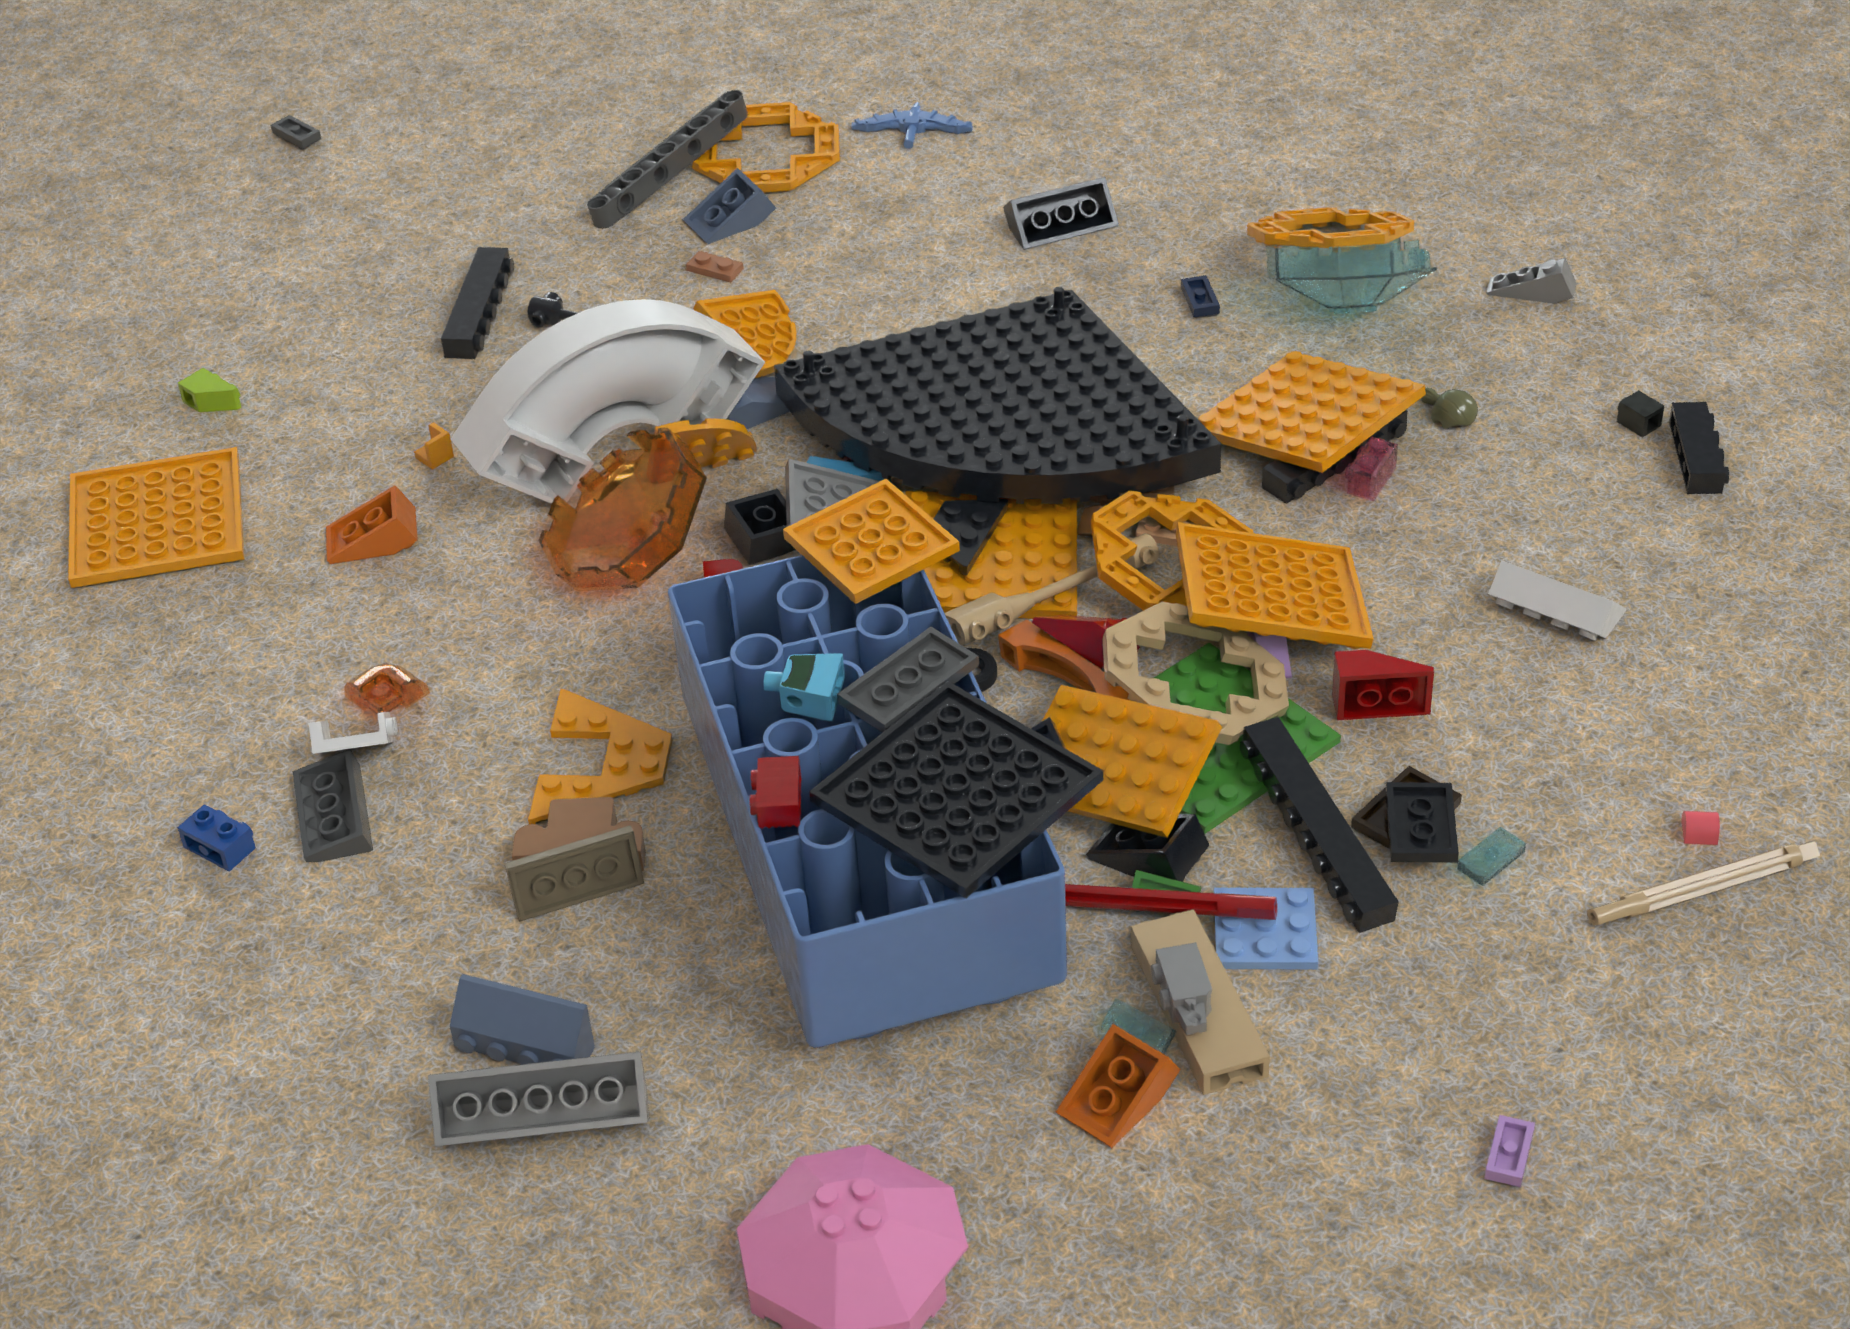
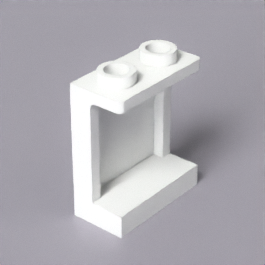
(322, 741)

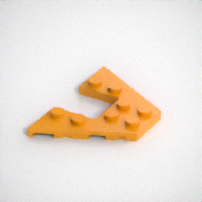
(633, 759)

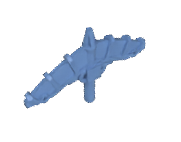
(912, 123)

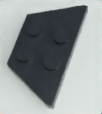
(972, 525)

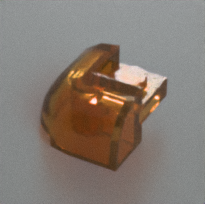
(385, 688)

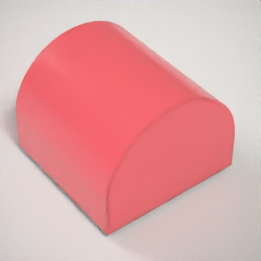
(1700, 827)

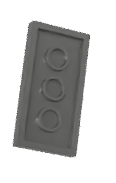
(907, 678)

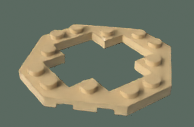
(1236, 648)

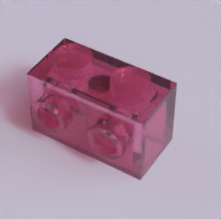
(1371, 468)

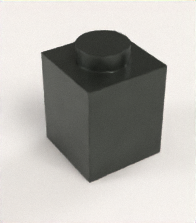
(1640, 413)

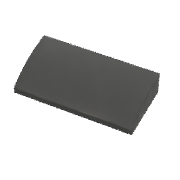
(332, 808)

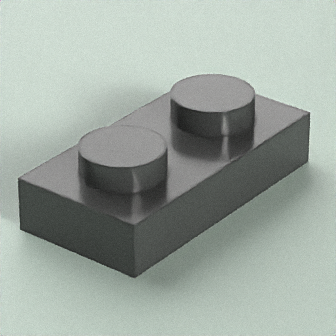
(296, 131)

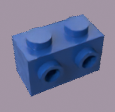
(216, 837)

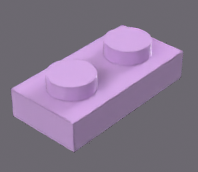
(1509, 1151)

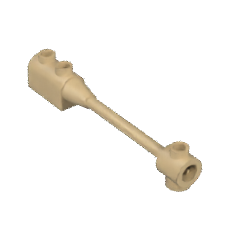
(999, 612)

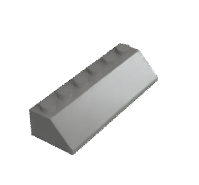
(538, 1098)

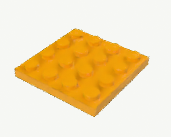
(871, 540)

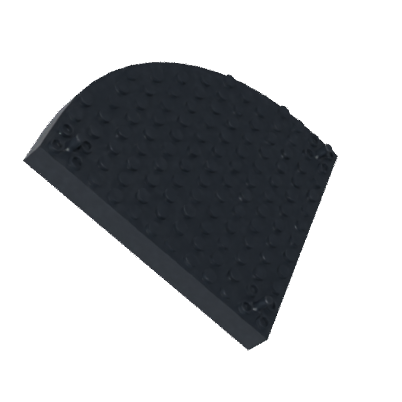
(1002, 407)

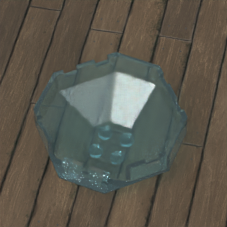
(1349, 275)

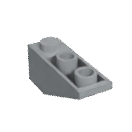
(1540, 283)

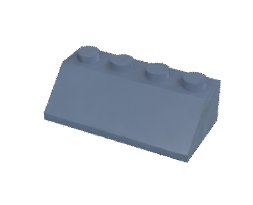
(518, 1023)

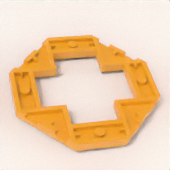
(801, 165)
(1379, 227)
(1114, 548)

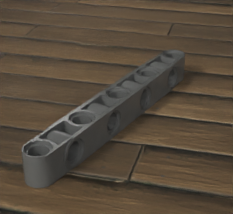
(667, 159)

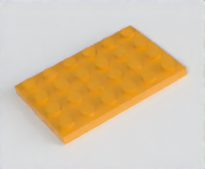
(1144, 752)

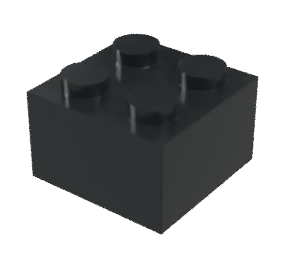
(758, 526)

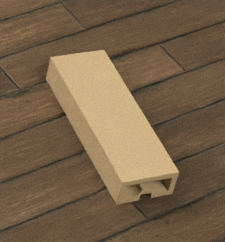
(1231, 1045)

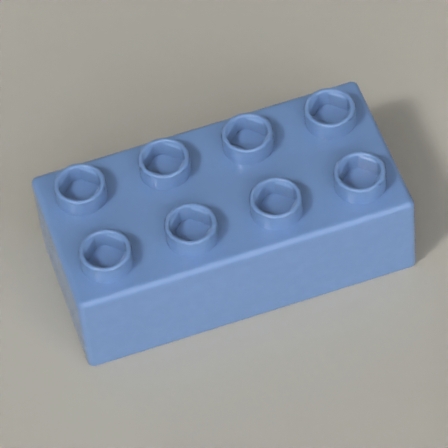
(849, 921)

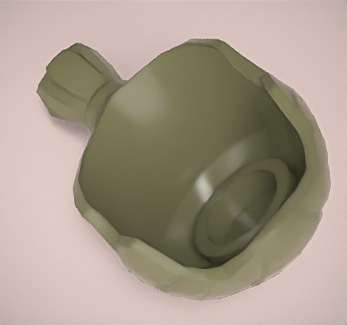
(1451, 407)

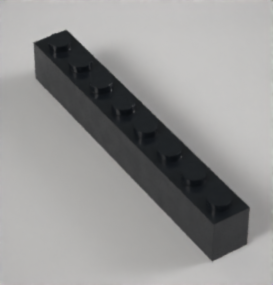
(1318, 825)

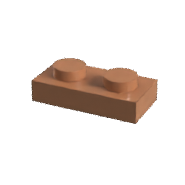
(714, 266)

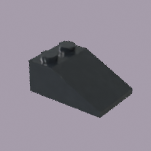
(1134, 850)

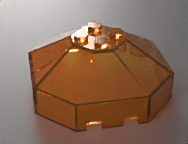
(627, 515)

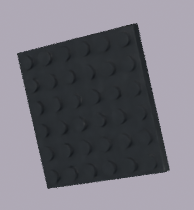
(956, 788)

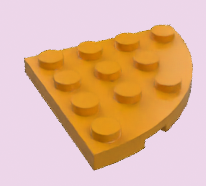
(759, 320)
(714, 440)

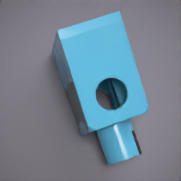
(809, 684)

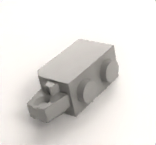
(1183, 986)

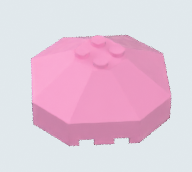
(851, 1243)

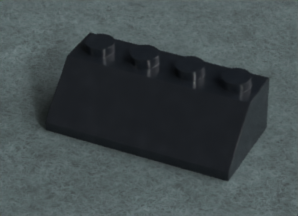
(1061, 213)

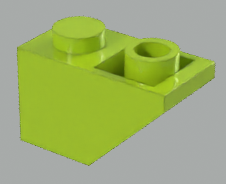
(209, 392)

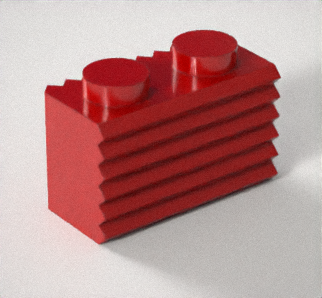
(777, 791)

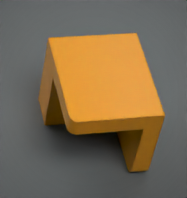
(436, 450)

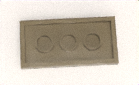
(574, 873)

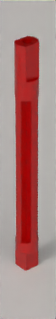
(1172, 901)

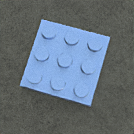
(1270, 944)

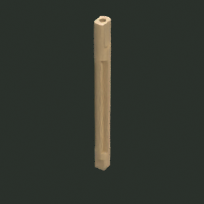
(1704, 882)

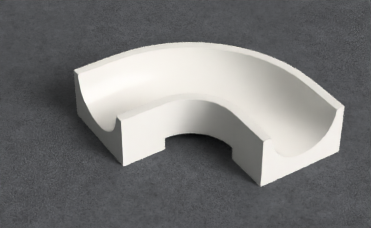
(596, 375)

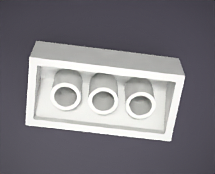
(1556, 600)

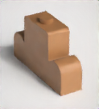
(573, 821)

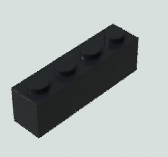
(1698, 448)

